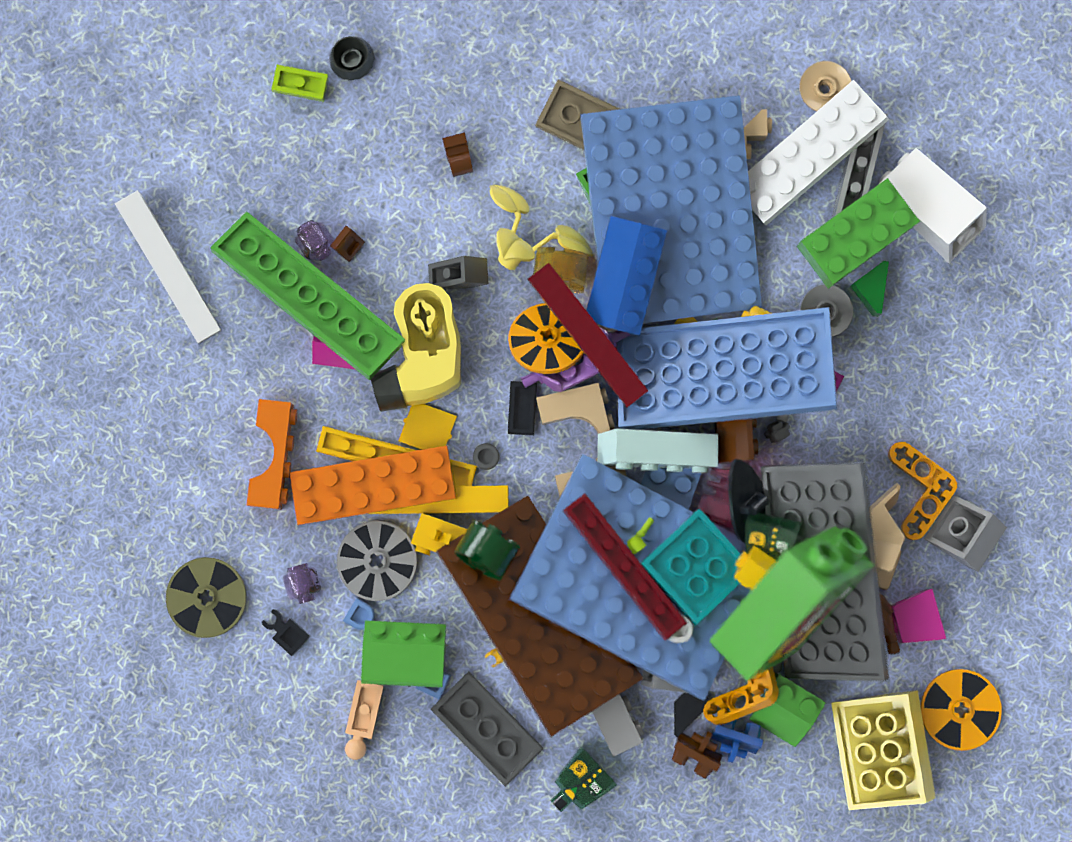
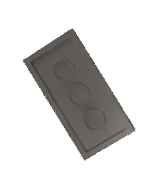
(487, 728)

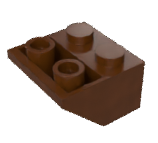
(736, 440)

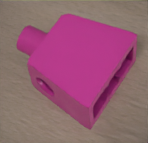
(918, 618)

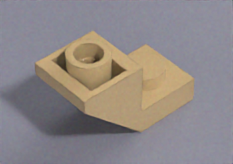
(757, 130)

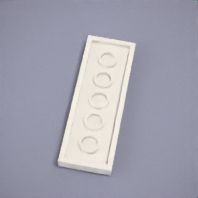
(813, 151)

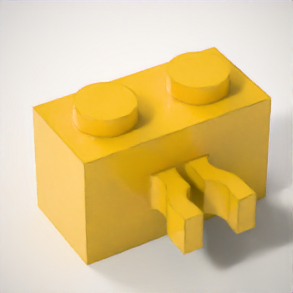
(434, 533)

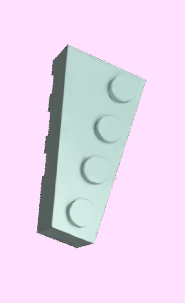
(658, 450)

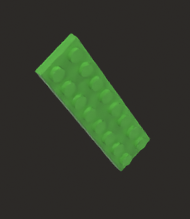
(308, 295)

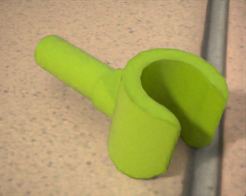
(636, 542)

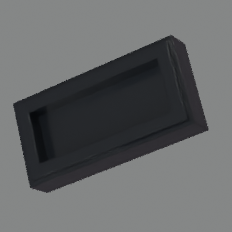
(522, 409)

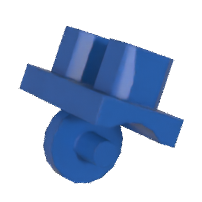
(735, 742)

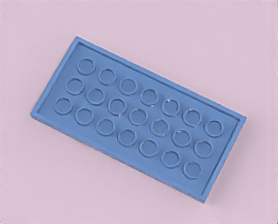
(731, 369)

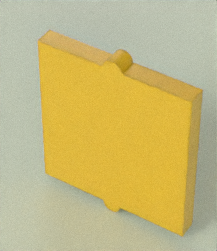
(427, 427)

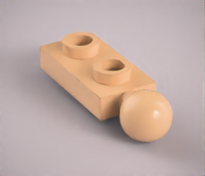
(362, 717)

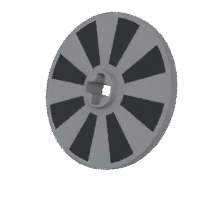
(355, 560)

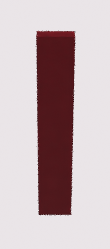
(587, 335)
(625, 567)

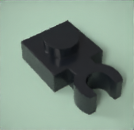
(289, 634)

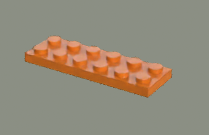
(372, 485)

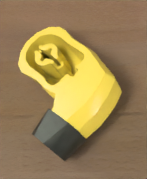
(429, 351)

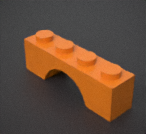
(268, 488)

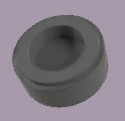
(486, 456)

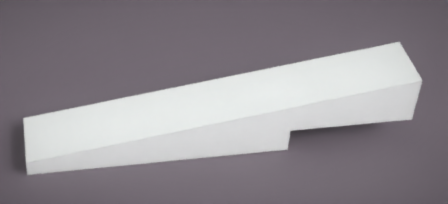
(167, 266)

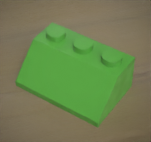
(403, 653)

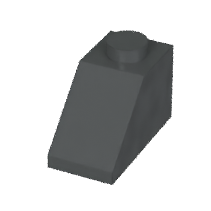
(459, 272)

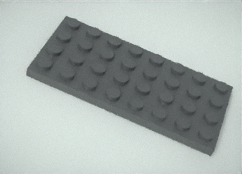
(821, 497)

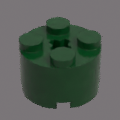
(486, 550)

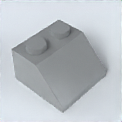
(966, 532)

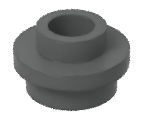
(777, 431)

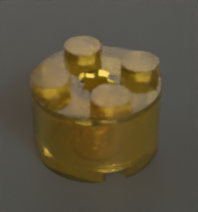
(569, 265)

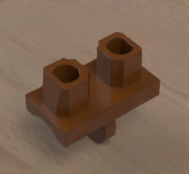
(700, 749)

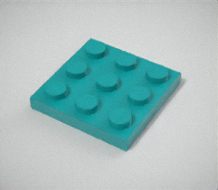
(694, 566)

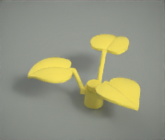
(515, 249)

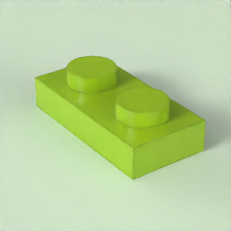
(300, 83)

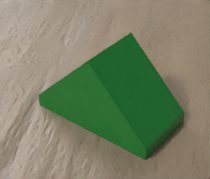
(871, 288)

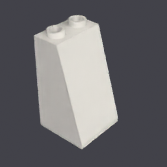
(946, 211)

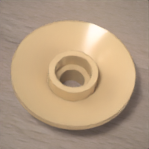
(821, 74)

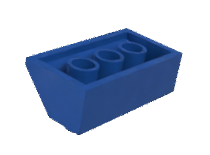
(625, 275)

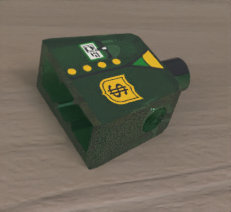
(771, 534)
(581, 781)

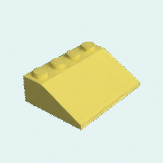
(883, 751)

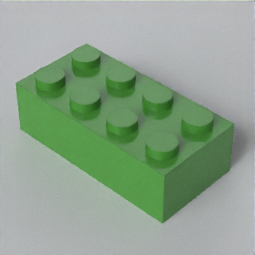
(857, 233)

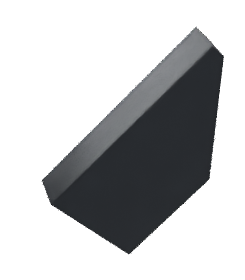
(686, 710)

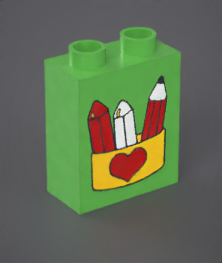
(792, 601)

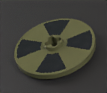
(225, 588)

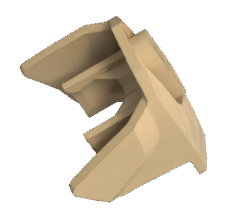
(886, 536)

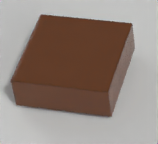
(347, 243)

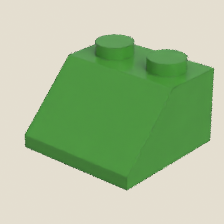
(791, 713)

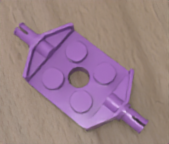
(575, 374)

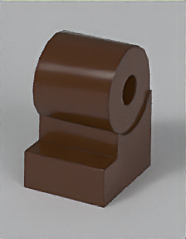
(458, 154)

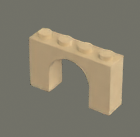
(577, 403)

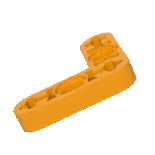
(930, 482)
(753, 703)

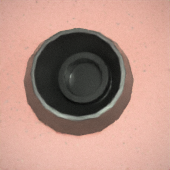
(354, 66)

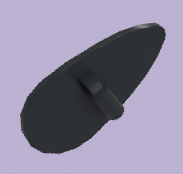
(744, 496)

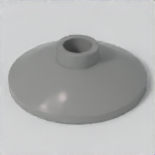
(838, 302)

